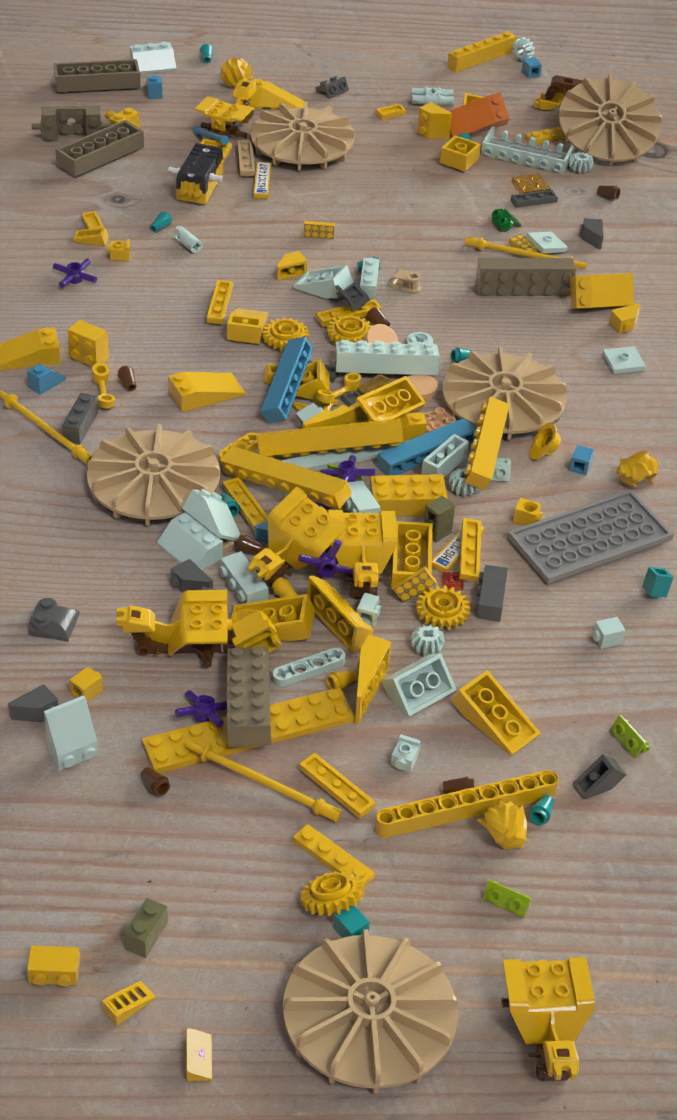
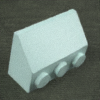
(154, 57)
(189, 539)
(419, 684)

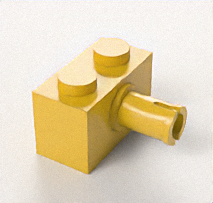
(127, 114)

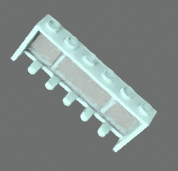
(526, 154)

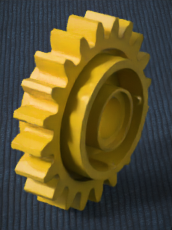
(348, 328)
(282, 330)
(443, 607)
(332, 893)

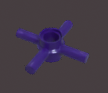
(74, 273)
(348, 471)
(326, 563)
(203, 709)

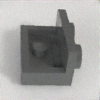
(333, 87)
(352, 296)

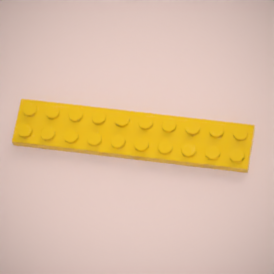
(288, 720)

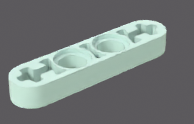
(286, 674)

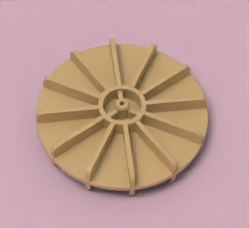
(610, 119)
(302, 135)
(529, 387)
(151, 473)
(370, 1011)

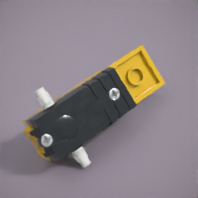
(201, 171)

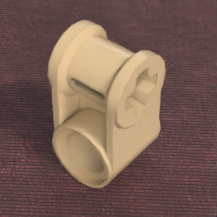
(405, 281)

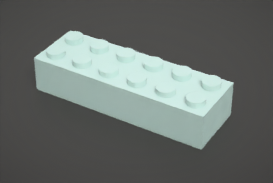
(387, 357)

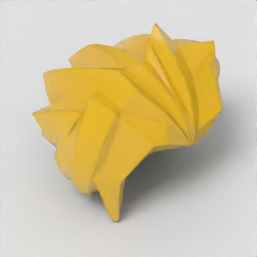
(235, 70)
(637, 468)
(506, 824)

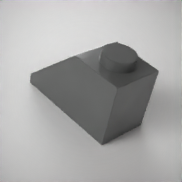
(592, 232)
(189, 577)
(32, 705)
(599, 777)

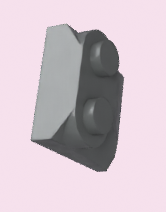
(53, 620)

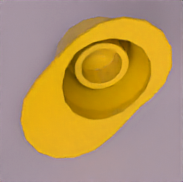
(546, 442)

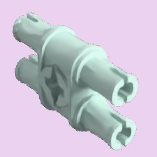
(435, 95)

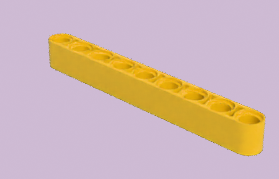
(463, 803)

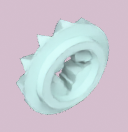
(420, 338)

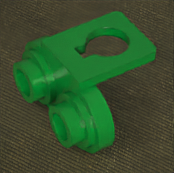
(503, 219)

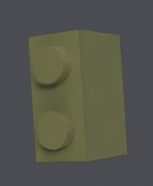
(441, 514)
(146, 927)

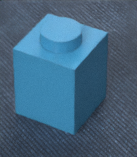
(531, 67)
(581, 460)

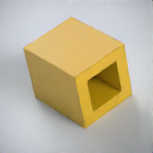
(86, 683)

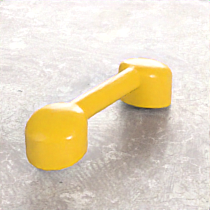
(100, 376)
(351, 382)

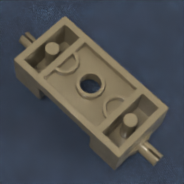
(55, 121)

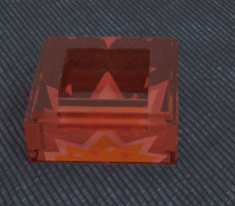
(451, 579)

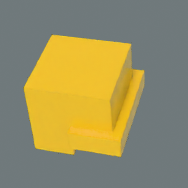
(256, 631)

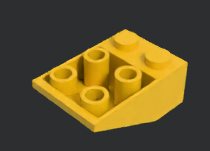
(246, 325)

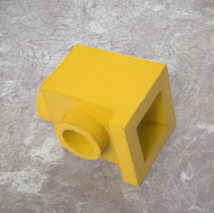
(119, 250)

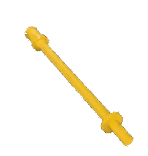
(481, 244)
(78, 451)
(318, 806)

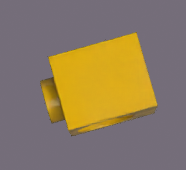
(527, 512)

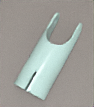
(188, 240)

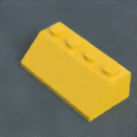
(337, 614)

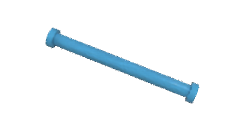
(222, 139)

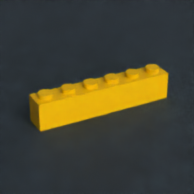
(481, 51)
(487, 443)

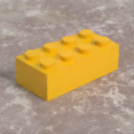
(407, 493)
(412, 550)

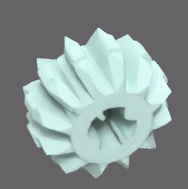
(523, 48)
(581, 162)
(458, 484)
(427, 640)

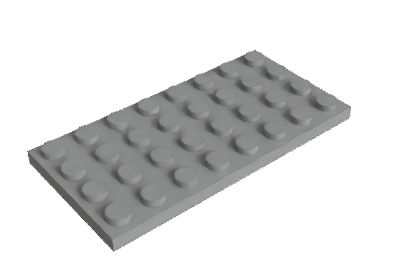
(589, 536)

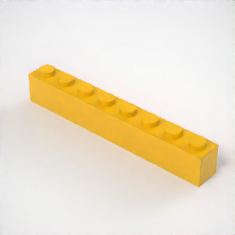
(331, 437)
(286, 477)

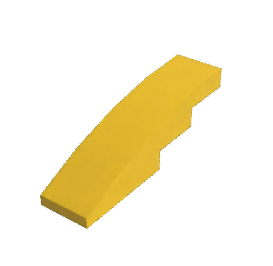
(336, 417)

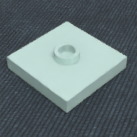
(546, 242)
(624, 360)

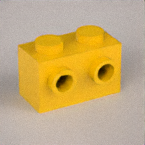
(53, 965)

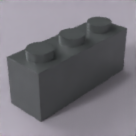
(80, 418)
(491, 593)

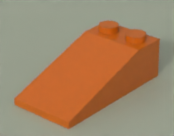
(479, 115)

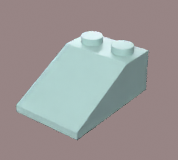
(323, 281)
(212, 514)
(70, 733)

